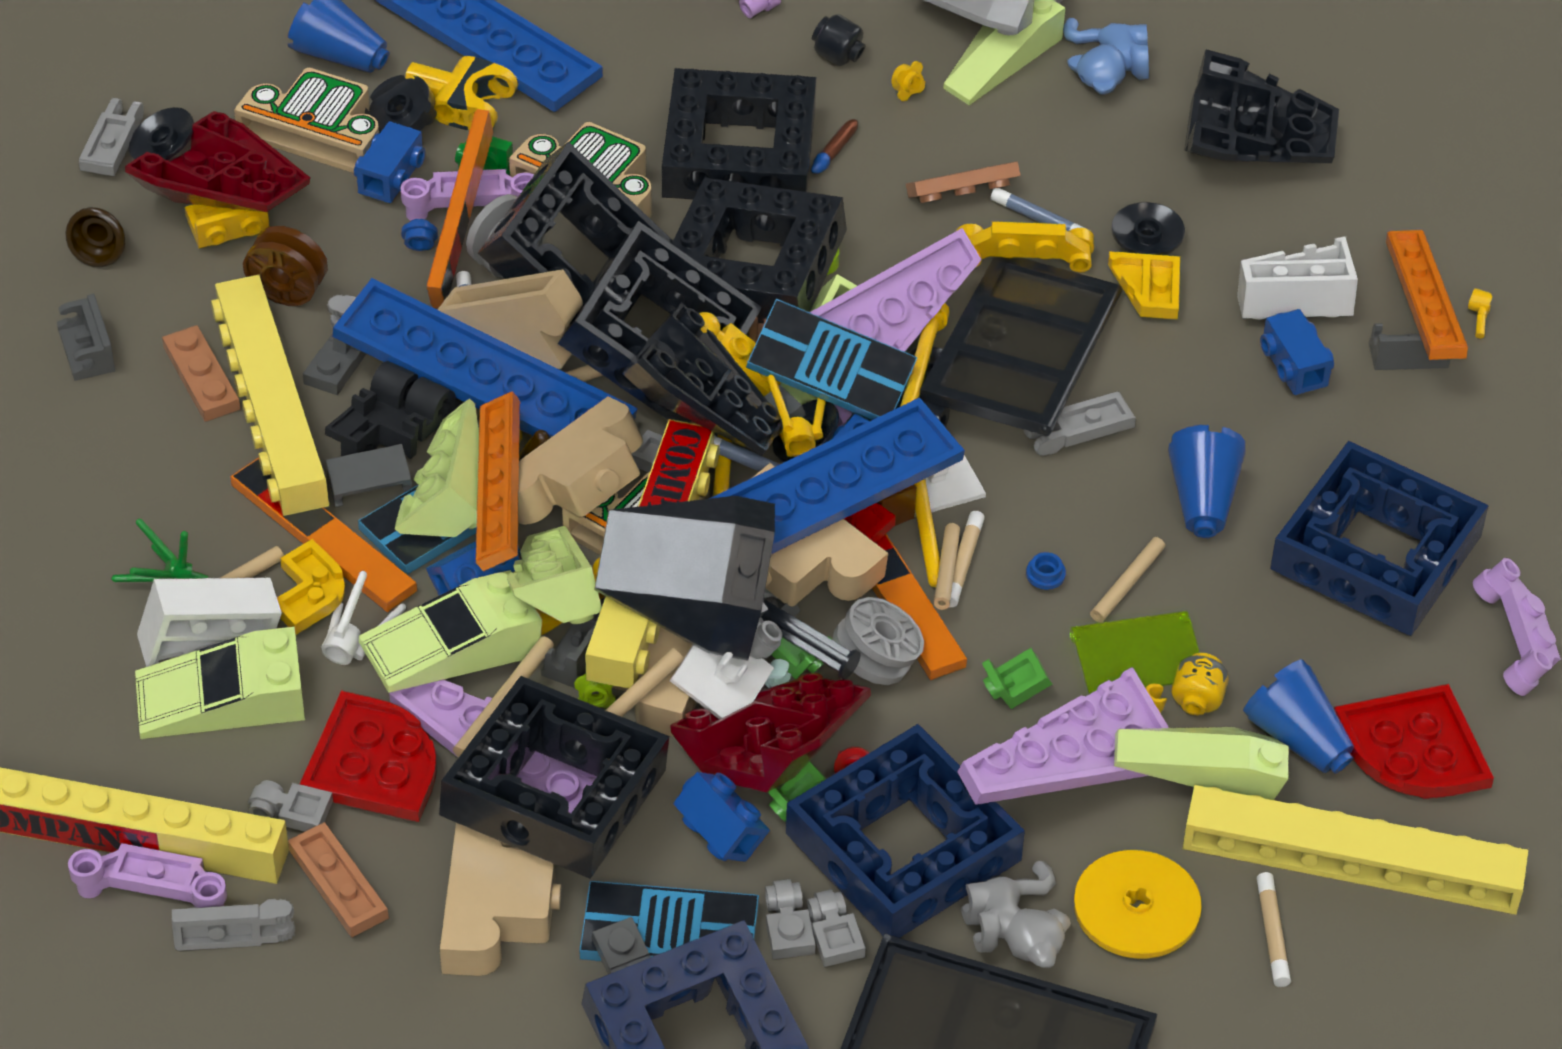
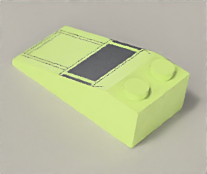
(453, 634)
(223, 686)

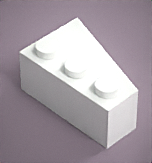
(1314, 281)
(203, 612)

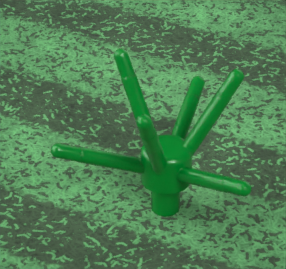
(175, 567)

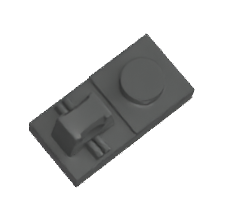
(332, 366)
(620, 945)

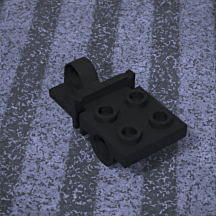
(392, 412)

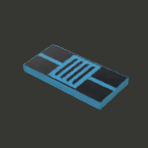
(831, 361)
(405, 550)
(663, 914)

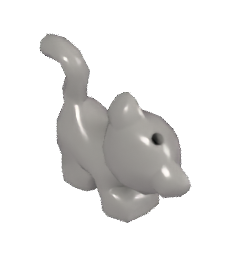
(1028, 932)

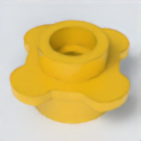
(908, 80)

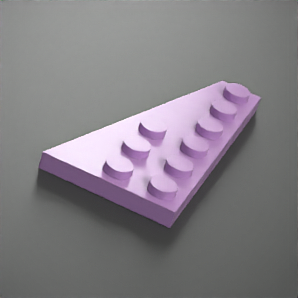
(904, 297)
(449, 713)
(1065, 747)

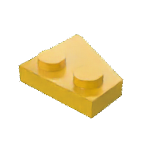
(1149, 282)

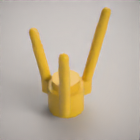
(797, 432)

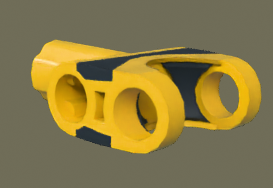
(465, 88)

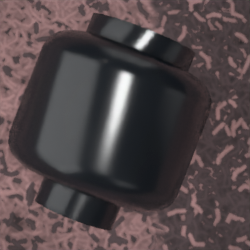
(838, 40)

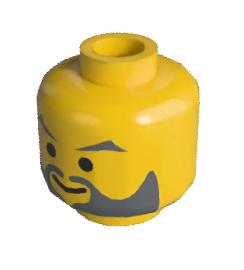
(1200, 682)

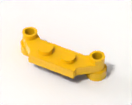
(1033, 241)

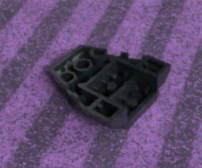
(1253, 119)

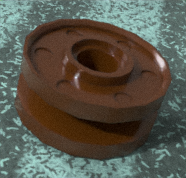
(287, 264)

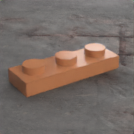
(963, 182)
(201, 373)
(338, 879)

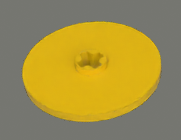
(1153, 928)

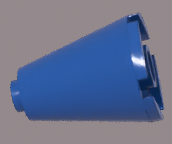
(337, 35)
(1206, 475)
(1302, 717)

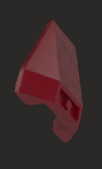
(222, 169)
(773, 734)

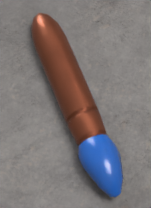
(834, 146)

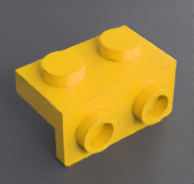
(219, 224)

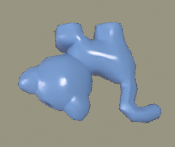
(1120, 50)

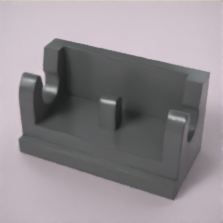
(85, 339)
(1400, 351)
(367, 472)
(568, 658)

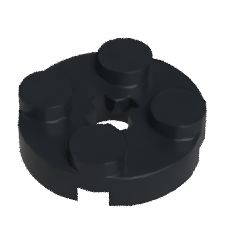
(410, 92)

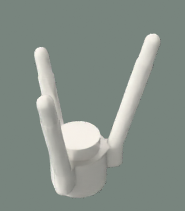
(342, 637)

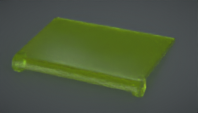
(1146, 643)

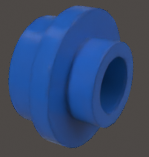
(419, 234)
(1046, 571)

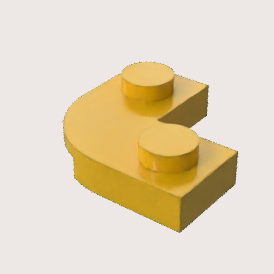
(318, 587)

